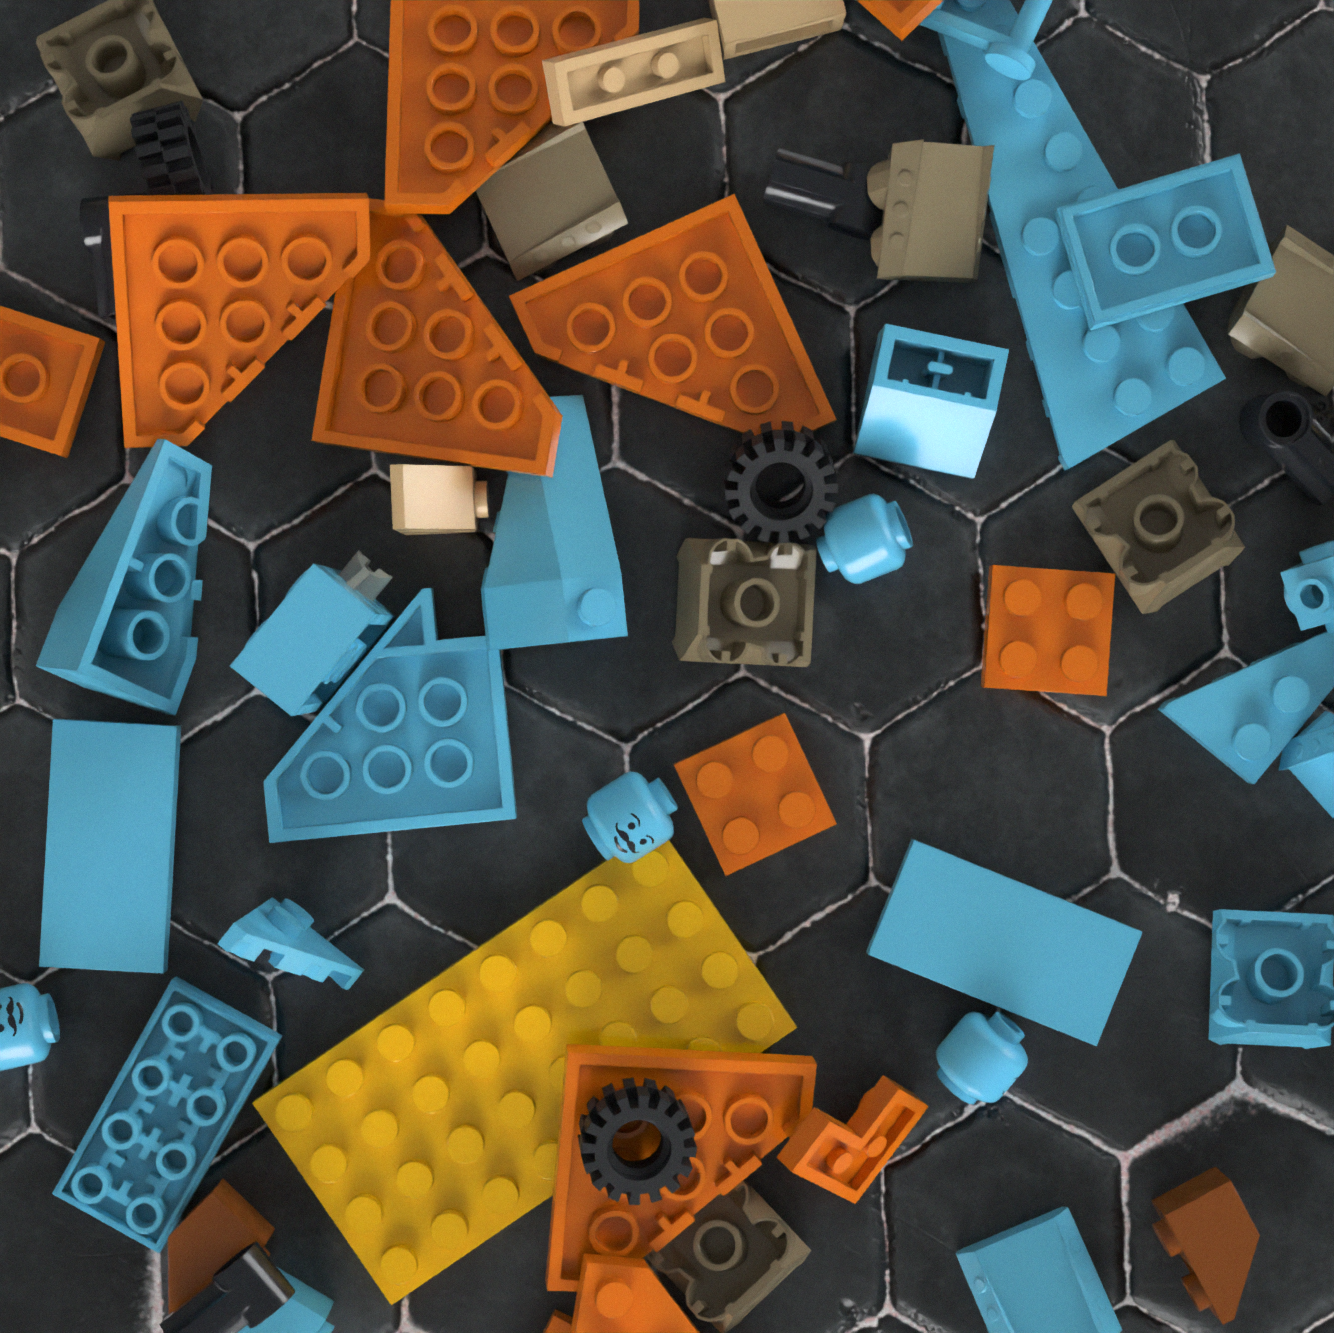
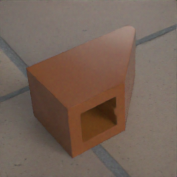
(209, 1238)
(1214, 1238)

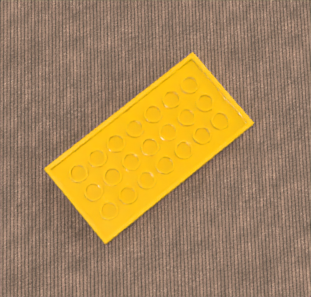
(450, 1100)

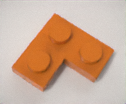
(852, 1154)

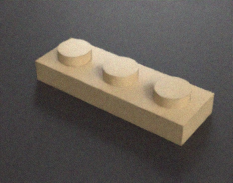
(633, 71)

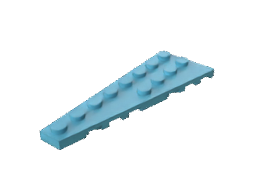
(1095, 380)

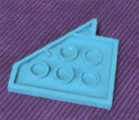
(402, 742)

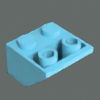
(930, 400)

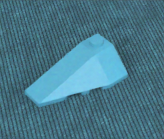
(555, 551)
(133, 600)

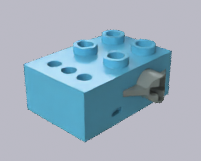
(316, 635)

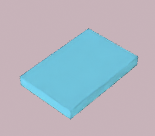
(1165, 242)

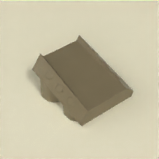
(113, 66)
(551, 200)
(931, 211)
(1291, 313)
(1159, 527)
(745, 602)
(731, 1256)

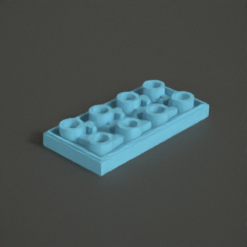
(110, 846)
(1004, 942)
(167, 1114)

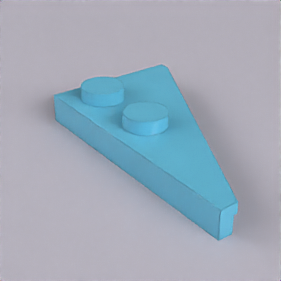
(1260, 708)
(293, 943)

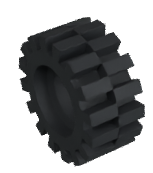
(170, 151)
(780, 516)
(640, 1176)

